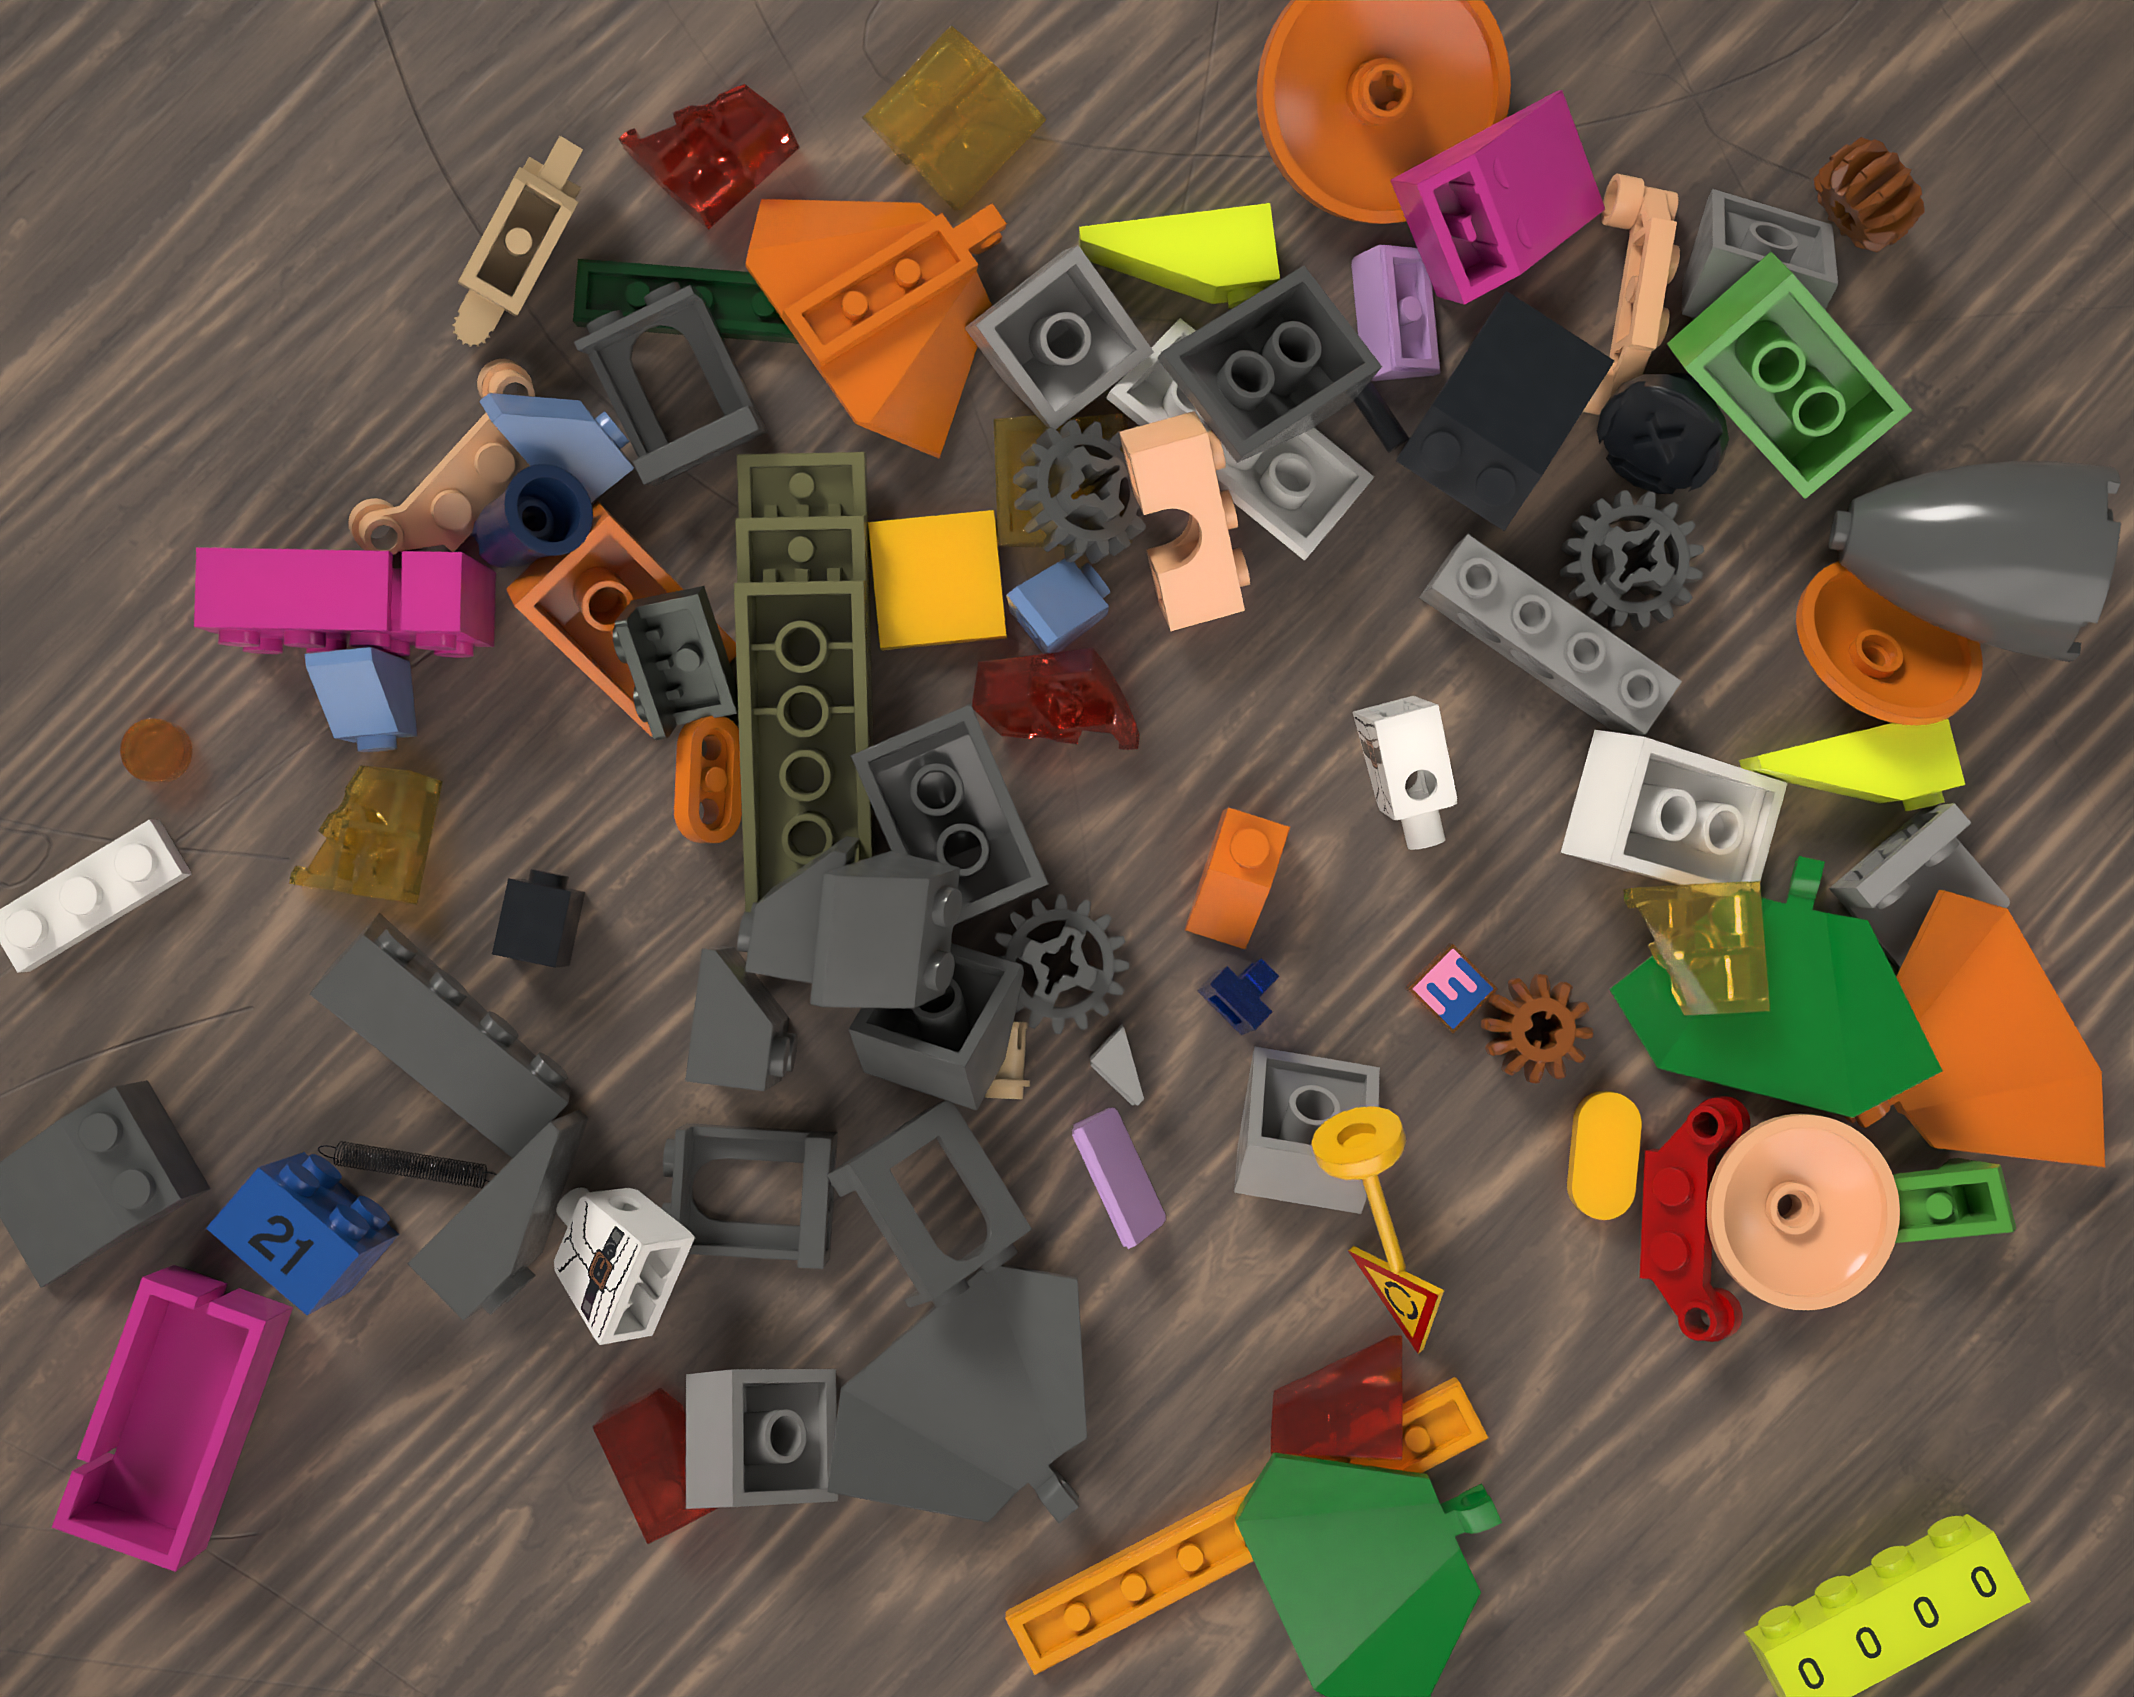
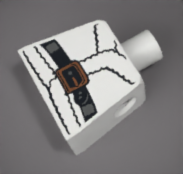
(1395, 743)
(619, 1260)

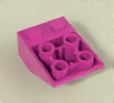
(1499, 200)

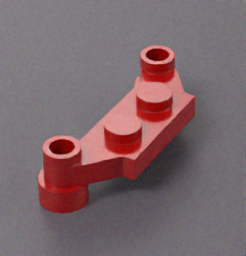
(1674, 1219)

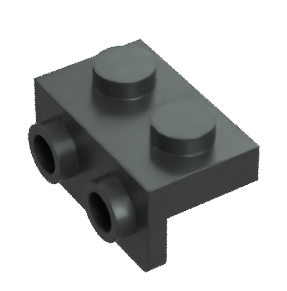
(675, 660)

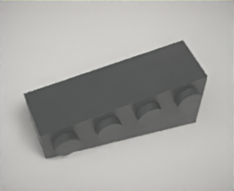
(443, 1037)

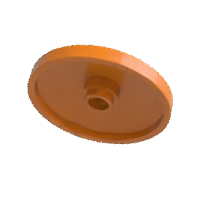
(1373, 91)

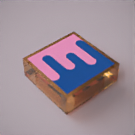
(1451, 988)

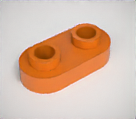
(708, 780)

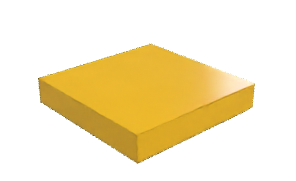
(937, 580)

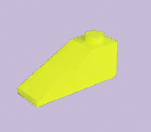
(1199, 254)
(1872, 764)

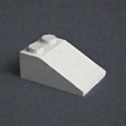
(1671, 813)

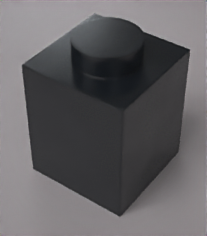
(539, 919)

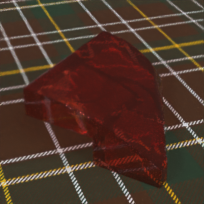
(715, 152)
(1054, 698)
(1344, 1408)
(649, 1460)

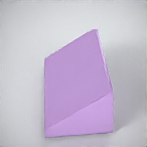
(1396, 311)
(1119, 1176)

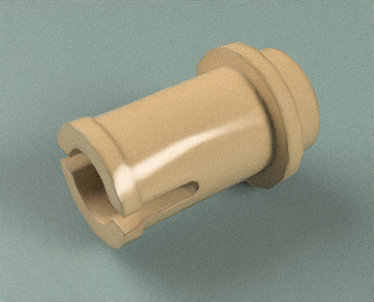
(1010, 1078)

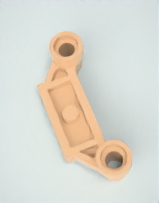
(1648, 269)
(457, 489)

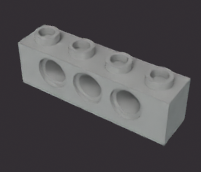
(1550, 638)

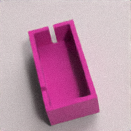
(344, 598)
(176, 1413)

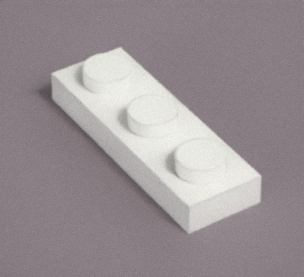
(90, 895)

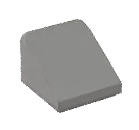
(1116, 1065)

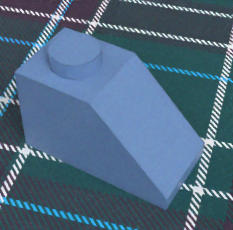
(562, 436)
(1059, 604)
(364, 696)

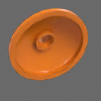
(1882, 654)

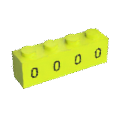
(1889, 1612)

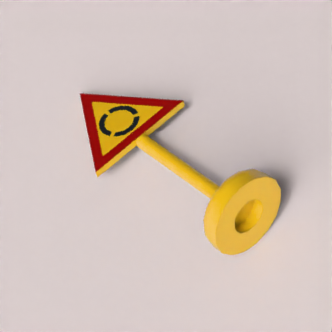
(1361, 1146)

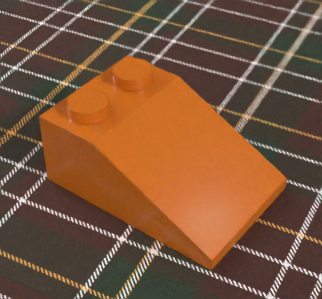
(584, 592)

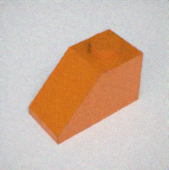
(1237, 877)

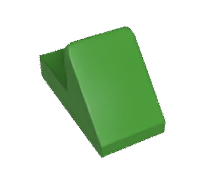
(1953, 1201)

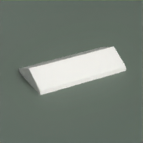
(1289, 489)

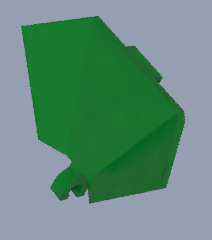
(1834, 1025)
(1364, 1570)

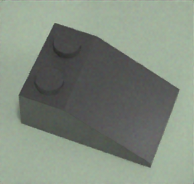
(1272, 366)
(949, 805)
(95, 1180)
(495, 1238)

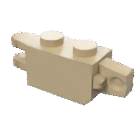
(517, 242)

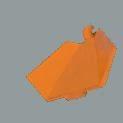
(879, 304)
(2007, 1047)

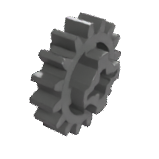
(1073, 461)
(1653, 573)
(1086, 976)

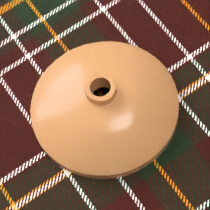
(1838, 1221)

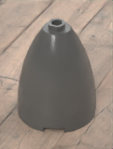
(1990, 550)

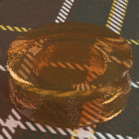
(156, 750)

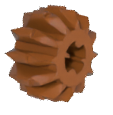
(1869, 194)
(1557, 1036)

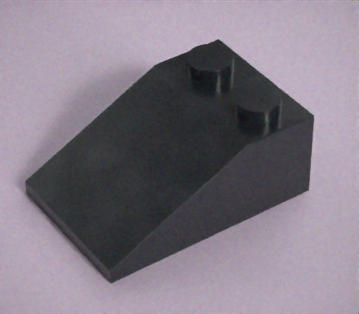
(1505, 411)

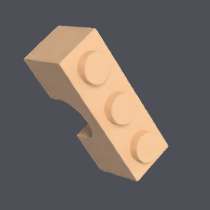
(1175, 468)

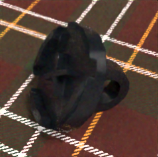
(1663, 432)

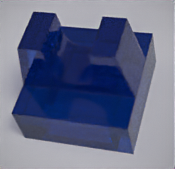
(1239, 996)

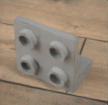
(1907, 870)

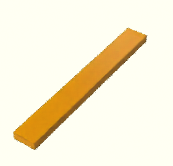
(1205, 1546)

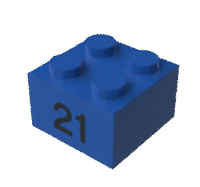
(304, 1230)

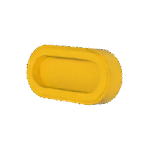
(1604, 1155)

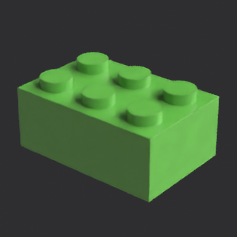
(1788, 375)

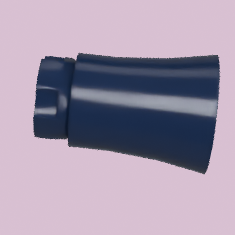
(535, 517)

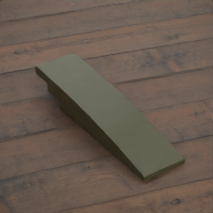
(802, 659)

